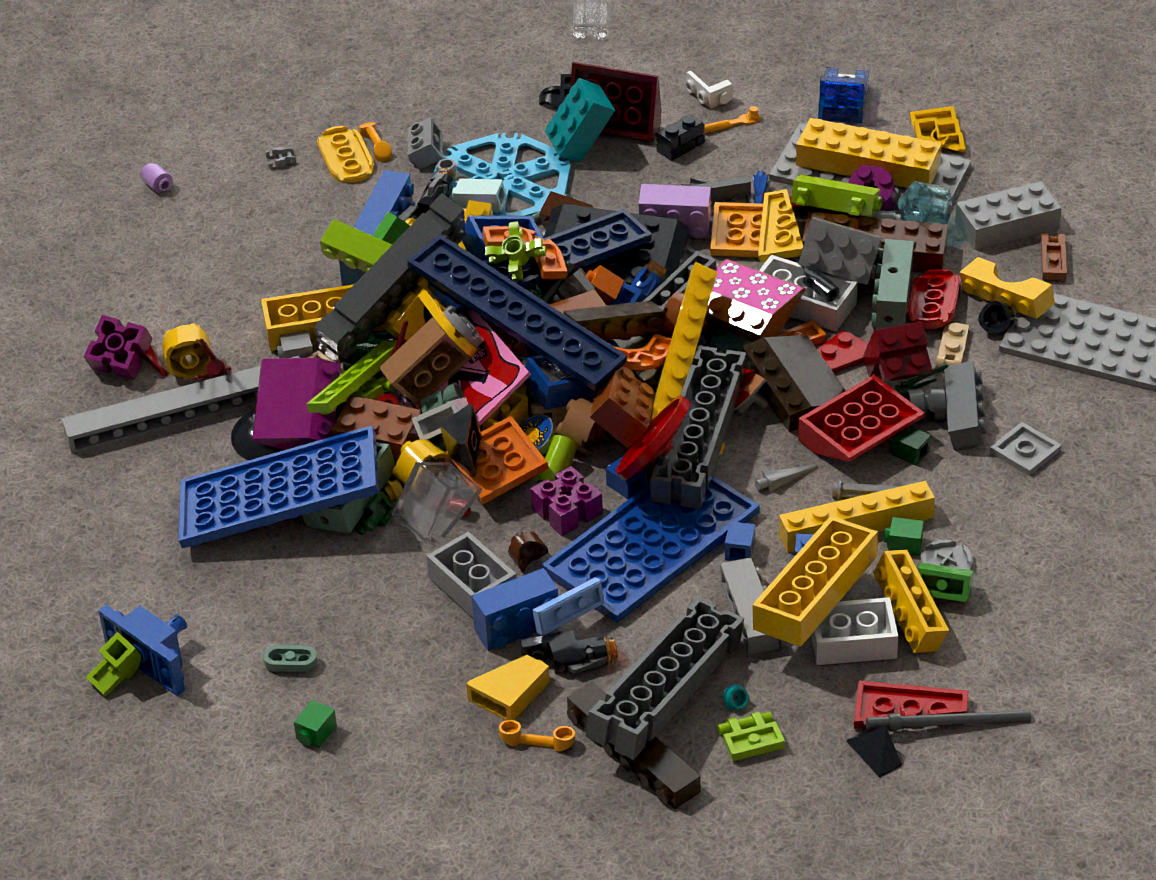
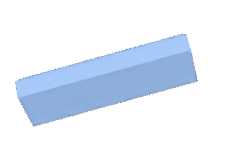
(568, 606)

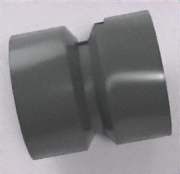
(931, 403)

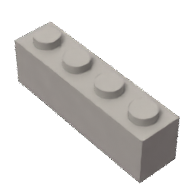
(743, 588)

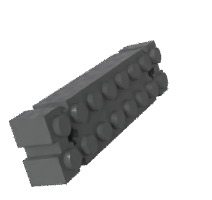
(385, 282)
(713, 393)
(664, 678)

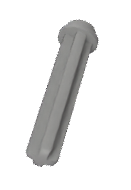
(852, 490)

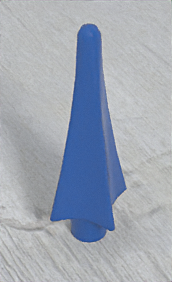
(760, 186)

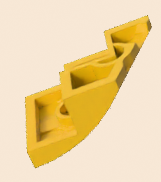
(939, 126)

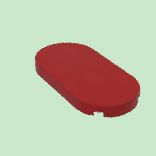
(934, 298)

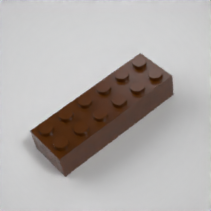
(928, 238)

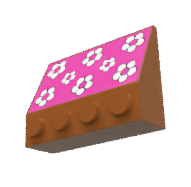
(751, 301)

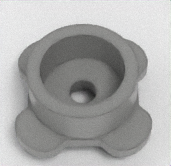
(448, 163)

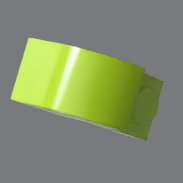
(119, 663)

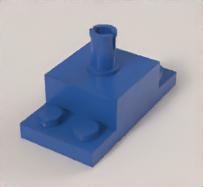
(153, 640)

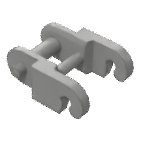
(284, 155)

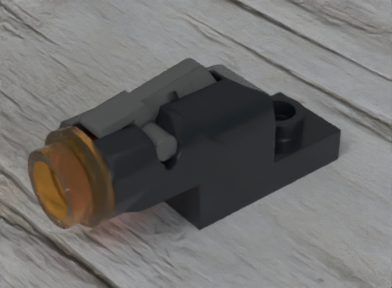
(440, 182)
(567, 653)

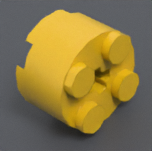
(184, 352)
(418, 451)

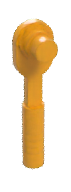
(745, 119)

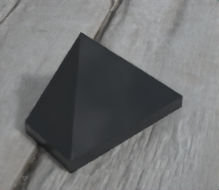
(876, 750)

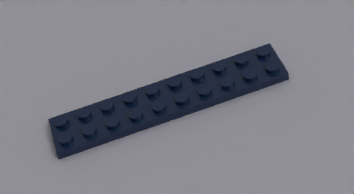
(578, 245)
(517, 312)

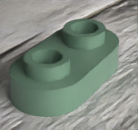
(291, 658)

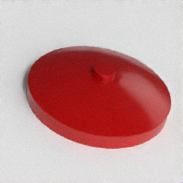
(655, 439)

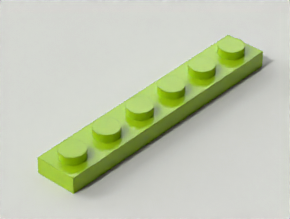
(351, 379)

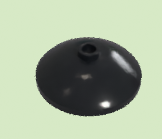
(242, 439)

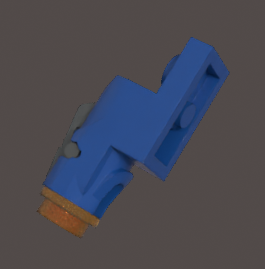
(643, 285)

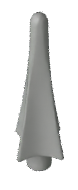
(776, 478)

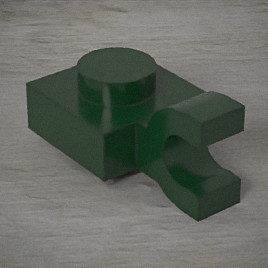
(378, 513)

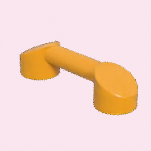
(382, 149)
(511, 734)

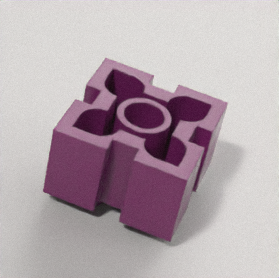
(118, 347)
(566, 501)

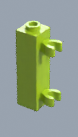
(836, 196)

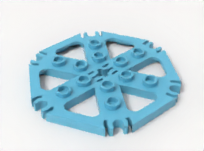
(515, 176)

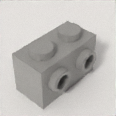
(425, 143)

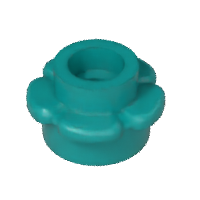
(741, 697)

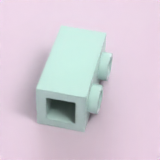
(480, 190)

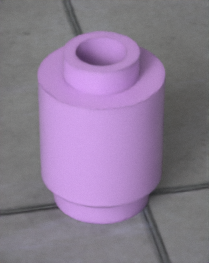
(156, 177)

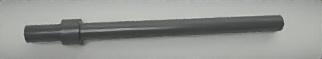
(895, 721)

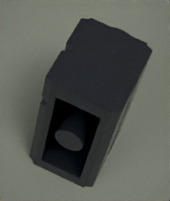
(680, 137)

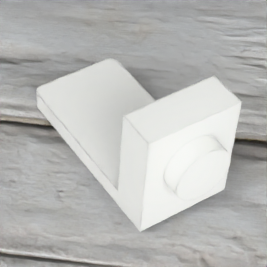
(710, 96)

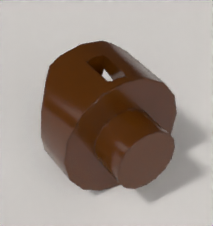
(526, 548)

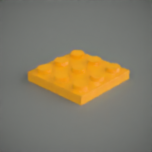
(736, 229)

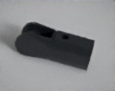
(820, 284)

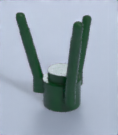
(911, 384)

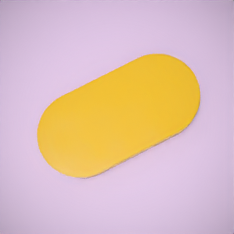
(345, 154)
(436, 309)

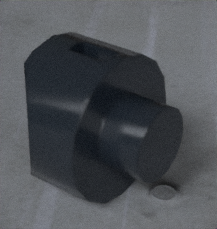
(996, 317)

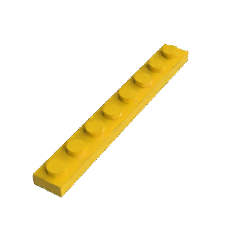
(685, 336)

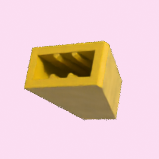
(509, 687)

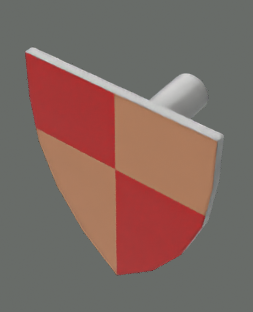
(749, 392)

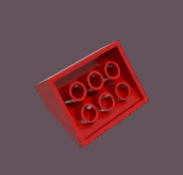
(857, 420)

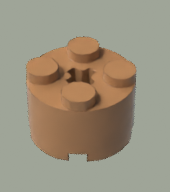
(580, 427)

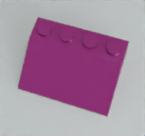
(282, 397)

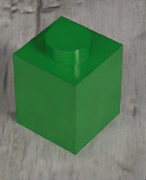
(904, 535)
(315, 724)

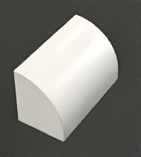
(428, 423)

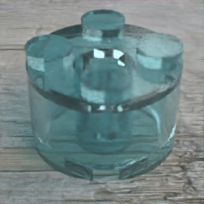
(925, 203)

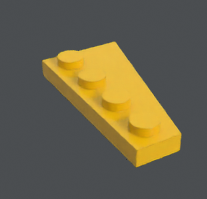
(779, 228)

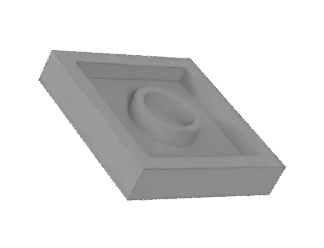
(1025, 448)

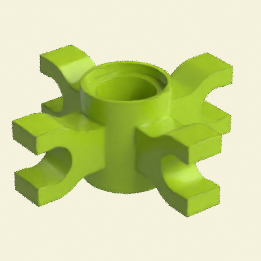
(522, 254)

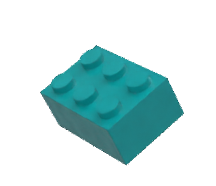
(579, 120)

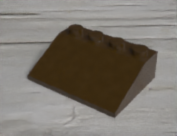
(794, 376)

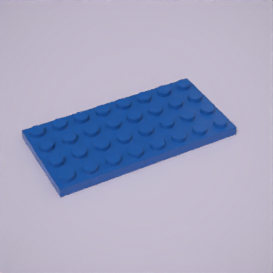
(278, 487)
(647, 545)

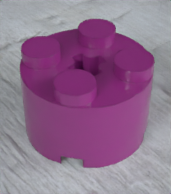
(876, 178)

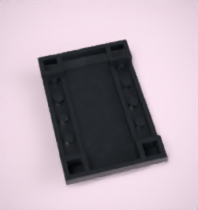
(665, 248)

